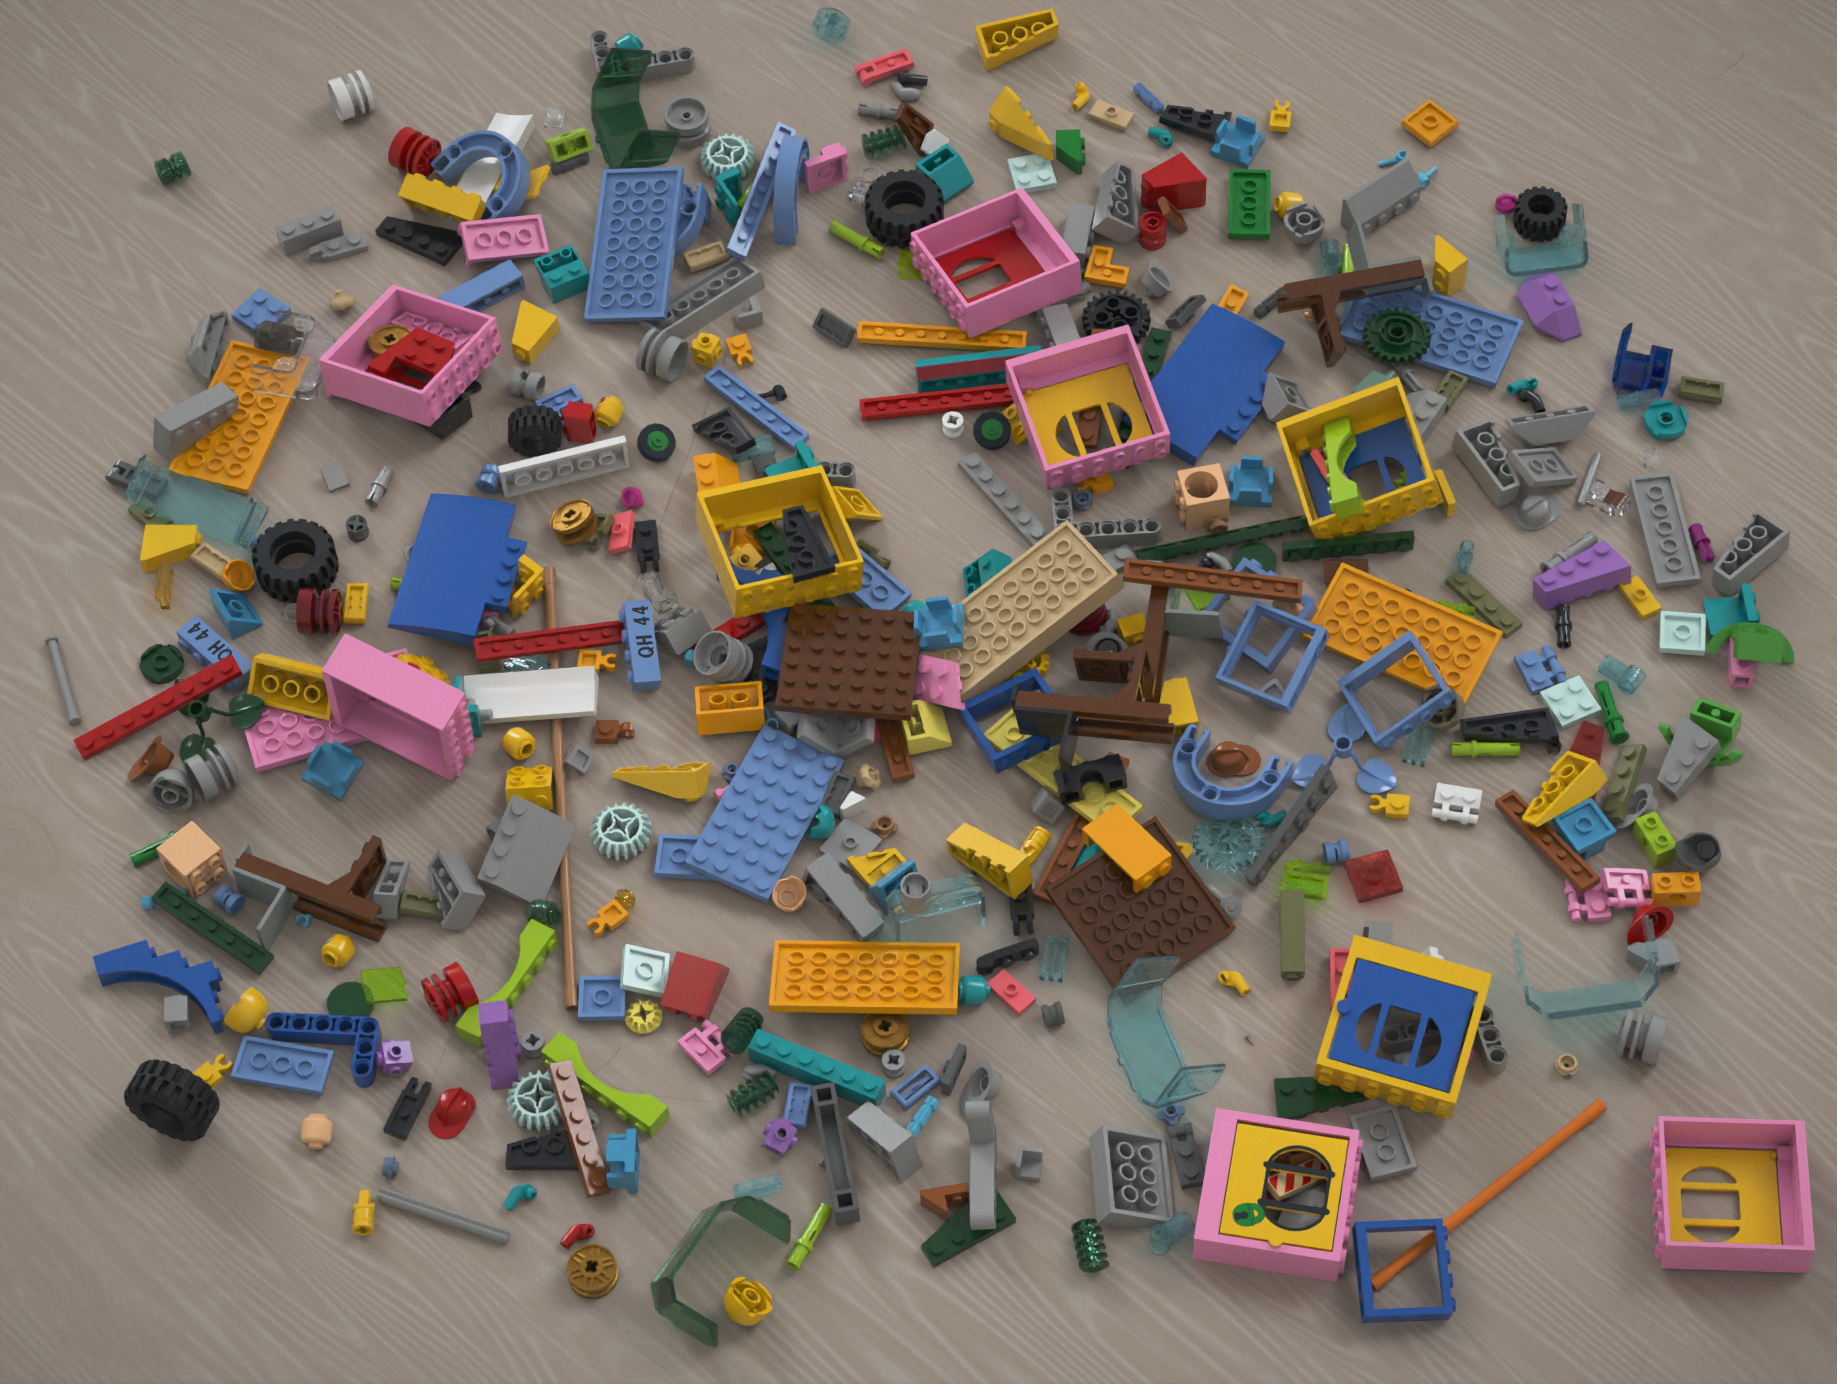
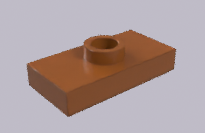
(1172, 215)

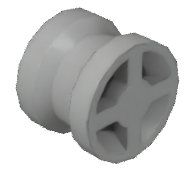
(533, 1050)
(890, 1069)

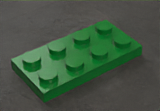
(1249, 204)

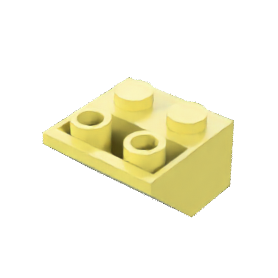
(926, 729)

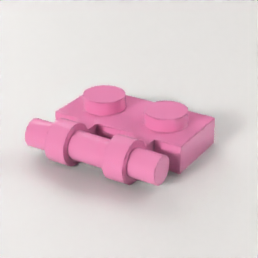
(1626, 881)
(1594, 903)
(701, 1050)

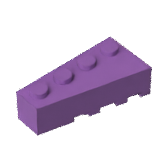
(1582, 575)
(500, 1043)

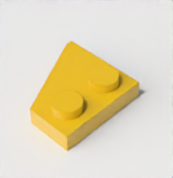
(875, 864)

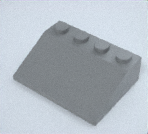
(525, 851)
(1130, 1178)

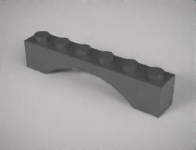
(835, 1154)

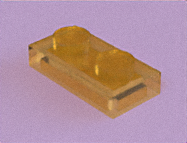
(165, 579)

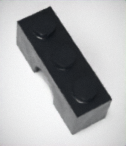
(1106, 771)

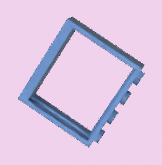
(1287, 640)
(1378, 664)
(1303, 671)

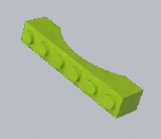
(1344, 493)
(535, 945)
(641, 1110)

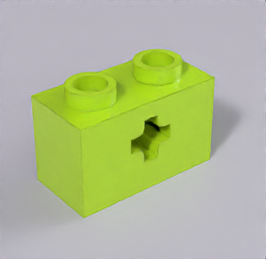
(568, 144)
(1654, 839)

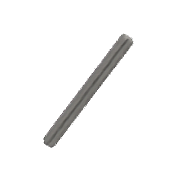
(443, 1215)

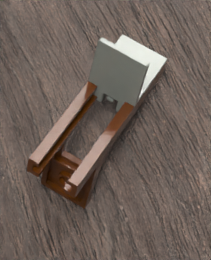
(1366, 281)
(1162, 621)
(329, 903)

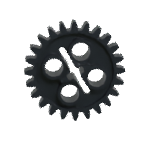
(1116, 311)

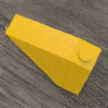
(1017, 126)
(682, 781)
(1571, 782)

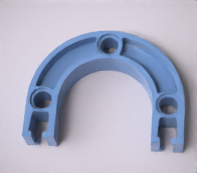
(485, 144)
(789, 171)
(690, 223)
(1223, 801)

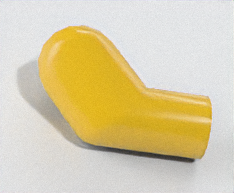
(1082, 96)
(1234, 979)

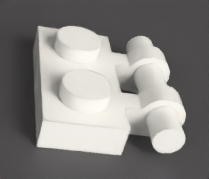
(1458, 799)

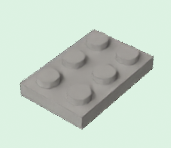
(1542, 467)
(1384, 1143)

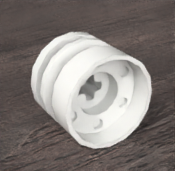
(351, 95)

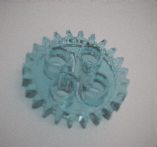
(1228, 842)

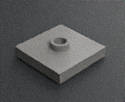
(850, 840)

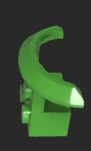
(1754, 643)
(1719, 722)

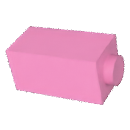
(1739, 670)

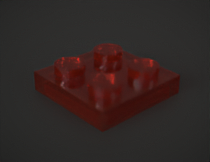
(1373, 876)

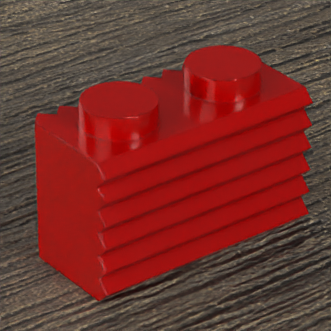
(579, 422)

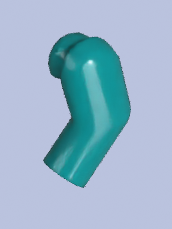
(1163, 136)
(1518, 386)
(1270, 820)
(518, 1193)

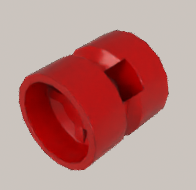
(1152, 231)

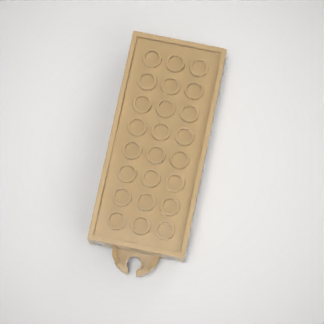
(1029, 608)

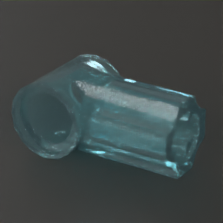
(1330, 256)
(1627, 677)
(1171, 1232)

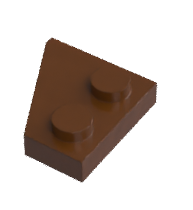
(913, 125)

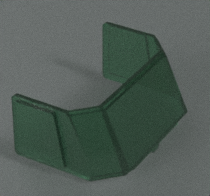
(619, 116)
(662, 1286)

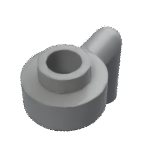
(1225, 900)

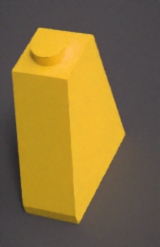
(532, 331)
(168, 543)
(1178, 694)

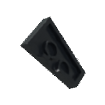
(1193, 122)
(726, 431)
(768, 685)
(541, 1153)

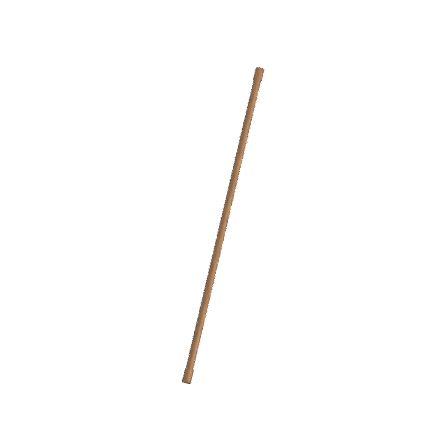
(571, 990)

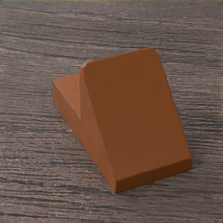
(938, 1198)

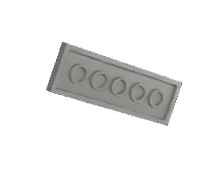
(1664, 530)

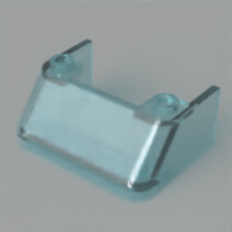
(1566, 255)
(946, 896)

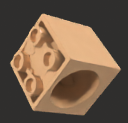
(1201, 482)
(192, 860)

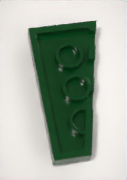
(1305, 1096)
(957, 1236)

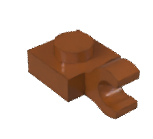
(609, 731)
(1293, 1158)

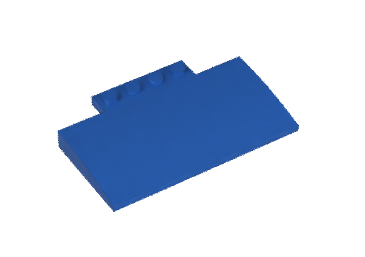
(1214, 382)
(458, 568)

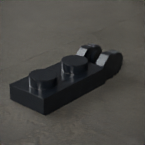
(647, 544)
(1022, 909)
(1007, 956)
(407, 1109)

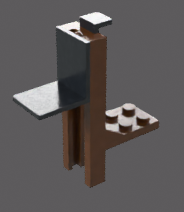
(1118, 718)

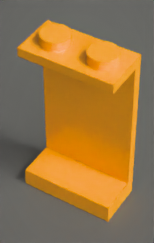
(1128, 846)

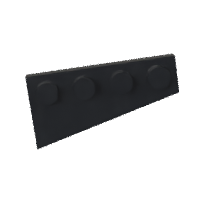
(423, 239)
(805, 548)
(1518, 726)

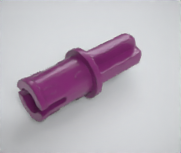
(1701, 542)

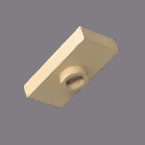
(1111, 115)
(705, 256)
(210, 559)

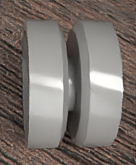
(690, 118)

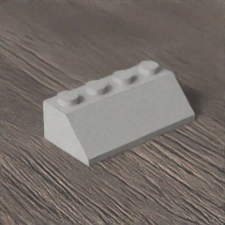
(1381, 198)
(1428, 411)

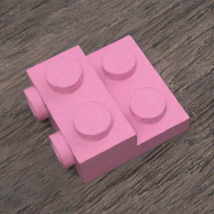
(827, 168)

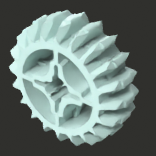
(727, 153)
(614, 841)
(527, 1095)

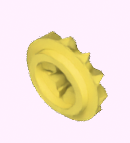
(636, 1023)

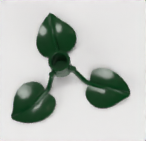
(244, 713)

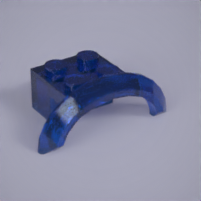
(1640, 371)

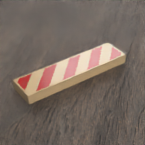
(1286, 1184)

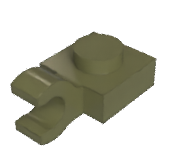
(603, 528)
(872, 552)

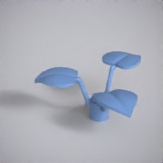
(1343, 730)

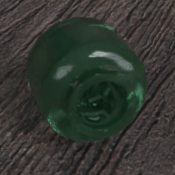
(544, 912)

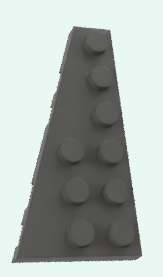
(1296, 821)

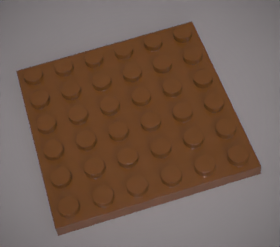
(848, 662)
(1119, 925)

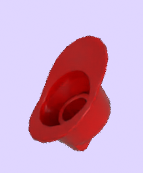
(1662, 921)
(451, 1113)

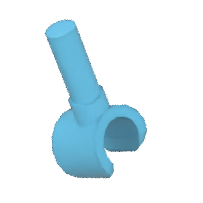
(1399, 157)
(1423, 178)
(688, 660)
(770, 721)
(299, 918)

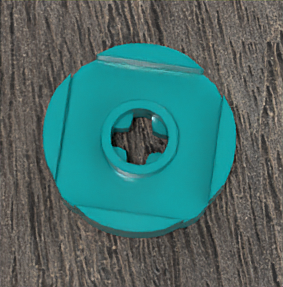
(1665, 430)

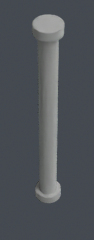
(73, 719)

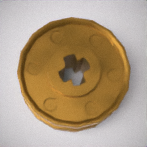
(386, 337)
(574, 521)
(878, 1041)
(594, 1258)

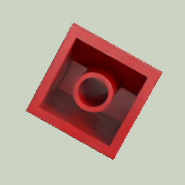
(1177, 182)
(693, 986)

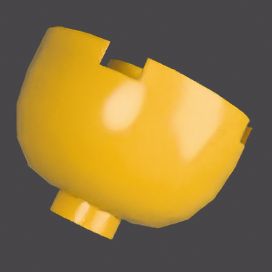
(248, 1013)
(747, 1302)

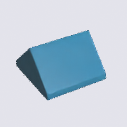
(235, 612)
(890, 881)

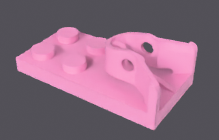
(503, 238)

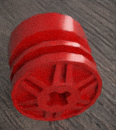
(413, 152)
(445, 994)

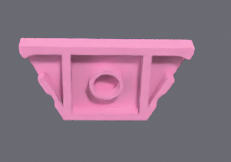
(938, 682)

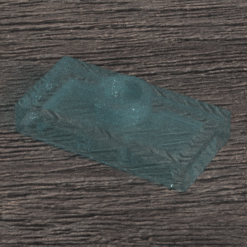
(763, 446)

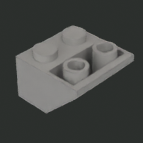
(681, 629)

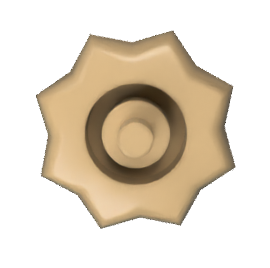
(341, 301)
(868, 777)

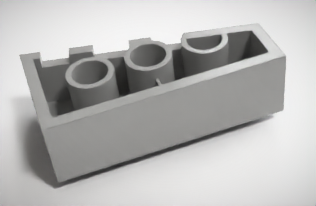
(1117, 204)
(192, 420)
(1487, 461)

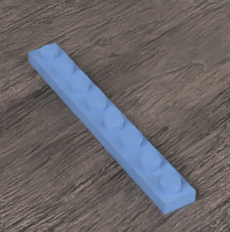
(758, 195)

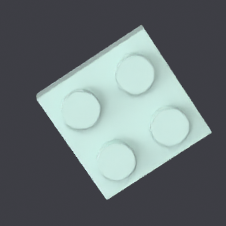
(1032, 173)
(1682, 633)
(1570, 702)
(644, 970)

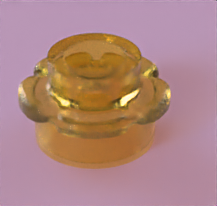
(625, 898)

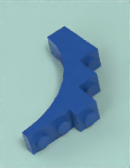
(775, 622)
(140, 964)

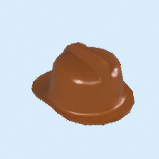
(1233, 760)
(152, 761)

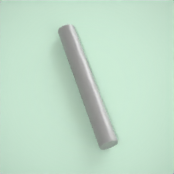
(1589, 479)

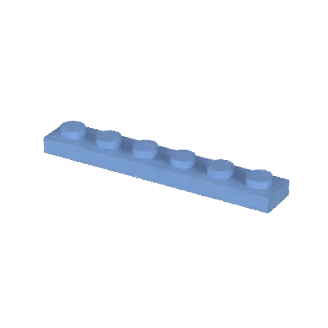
(755, 407)

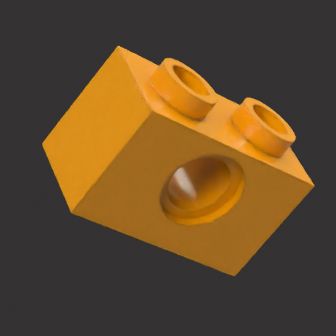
(1675, 889)

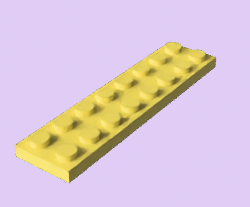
(1041, 767)

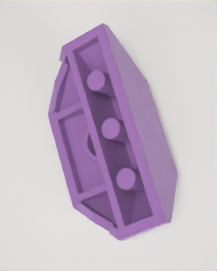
(1549, 306)

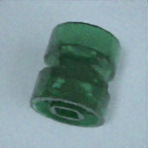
(172, 168)

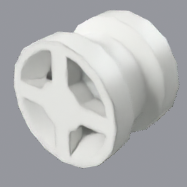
(949, 429)

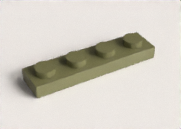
(1486, 604)
(1624, 782)

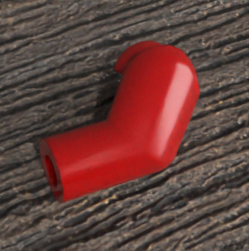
(577, 1232)

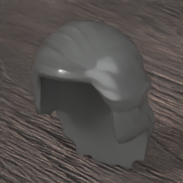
(1698, 851)

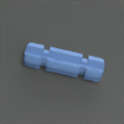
(1148, 98)

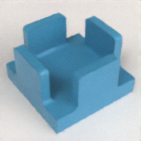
(1237, 142)
(1251, 483)
(940, 624)
(332, 769)
(1584, 828)
(624, 1160)

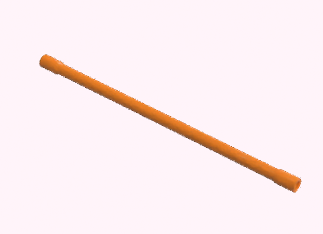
(1588, 1115)

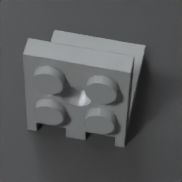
(837, 733)

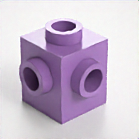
(394, 1057)
(775, 1143)

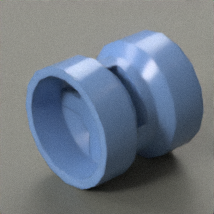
(488, 480)
(1336, 852)
(228, 899)

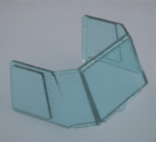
(195, 502)
(1593, 998)
(1146, 1041)

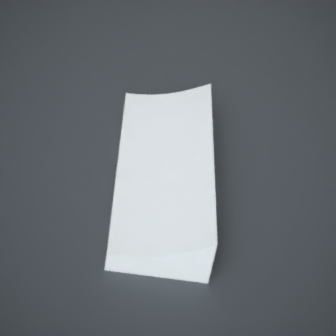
(484, 173)
(564, 466)
(535, 694)

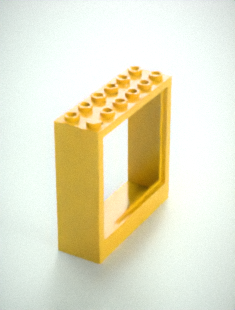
(763, 502)

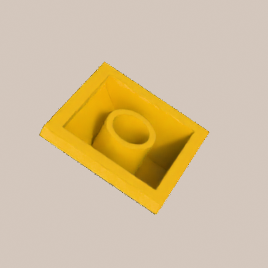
(855, 505)

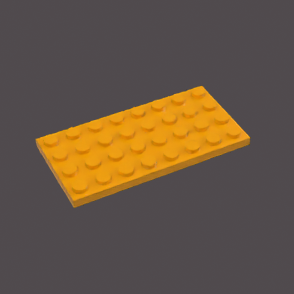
(239, 445)
(1370, 613)
(865, 977)

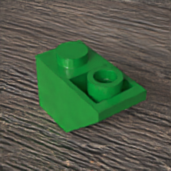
(1069, 149)

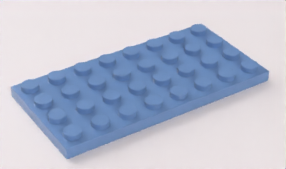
(634, 244)
(1462, 334)
(764, 814)

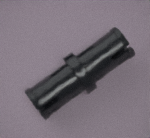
(1563, 626)

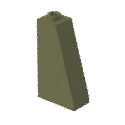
(1292, 934)

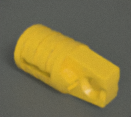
(1035, 843)
(363, 1214)

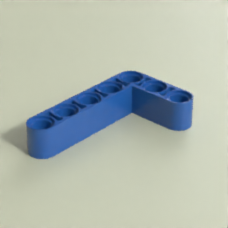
(332, 1035)

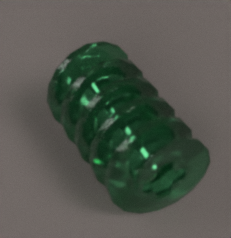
(883, 140)
(741, 1030)
(752, 1093)
(1089, 1246)

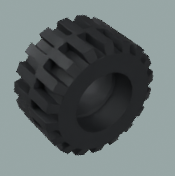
(1540, 201)
(534, 430)

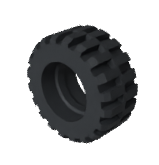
(899, 189)
(289, 539)
(171, 1100)

